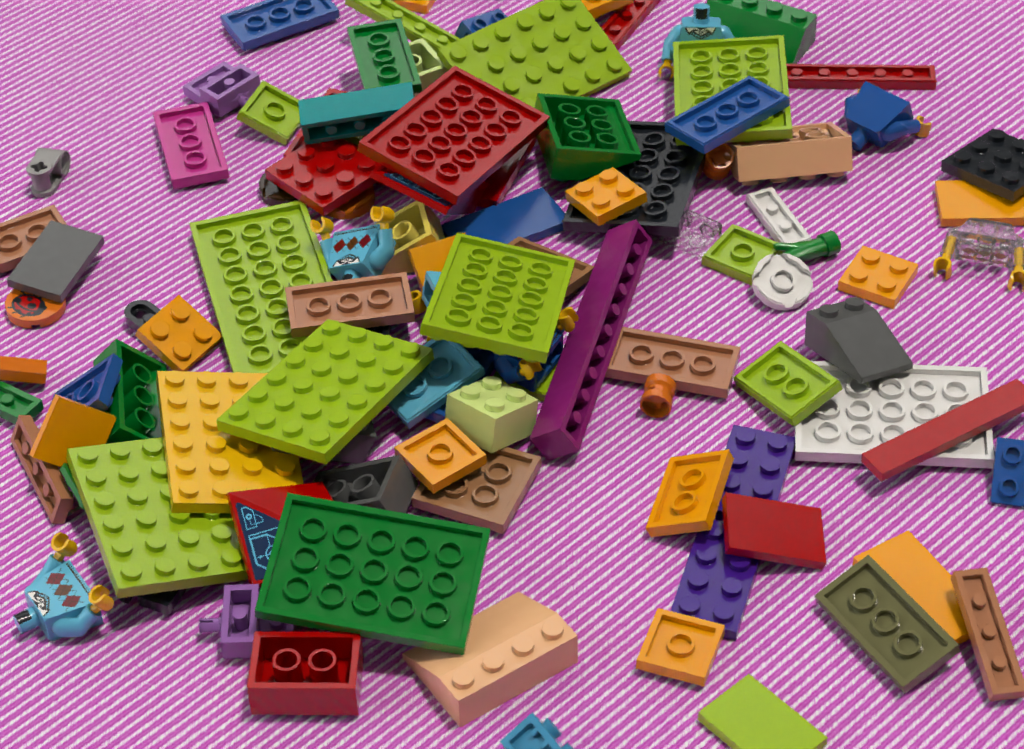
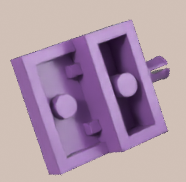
(223, 87)
(239, 621)

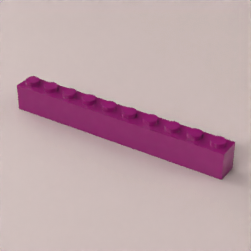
(592, 342)

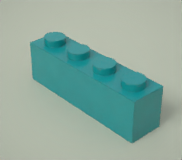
(350, 112)

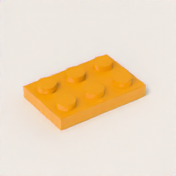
(690, 493)

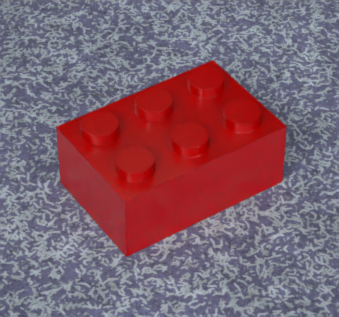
(305, 673)

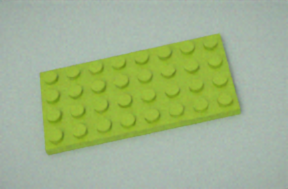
(246, 269)

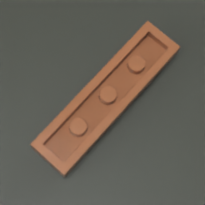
(44, 476)
(988, 634)

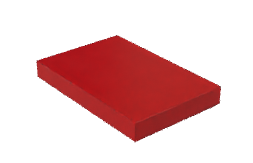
(773, 531)

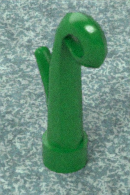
(823, 245)

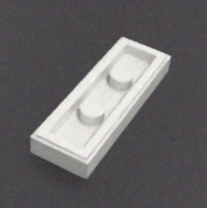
(776, 216)

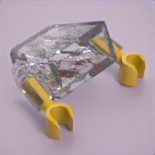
(986, 244)

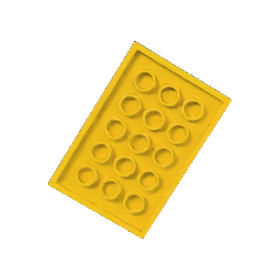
(205, 461)

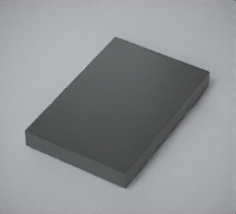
(55, 261)

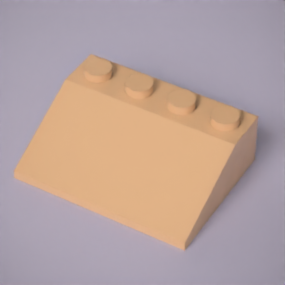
(812, 151)
(505, 655)

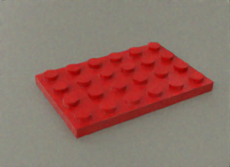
(453, 134)

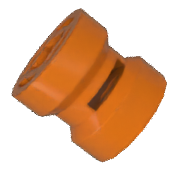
(721, 155)
(658, 395)

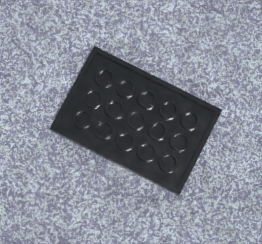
(666, 174)

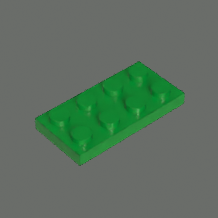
(383, 55)

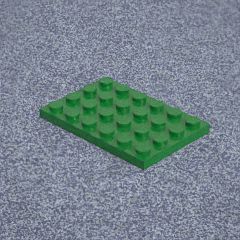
(374, 573)

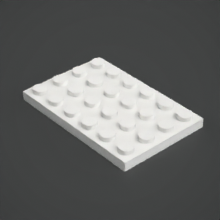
(889, 406)

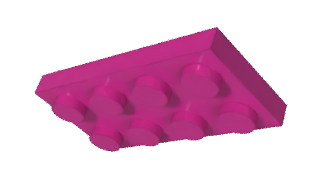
(190, 145)

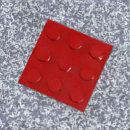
(324, 174)

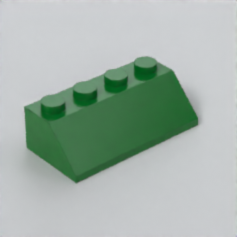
(768, 18)
(135, 395)

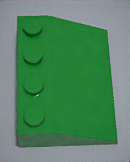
(584, 136)

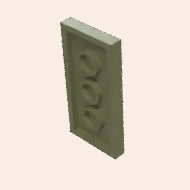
(887, 623)

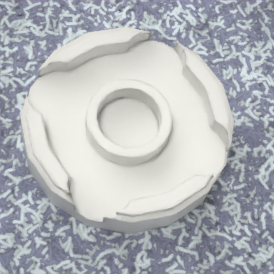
(782, 281)

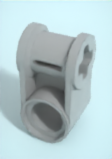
(48, 170)

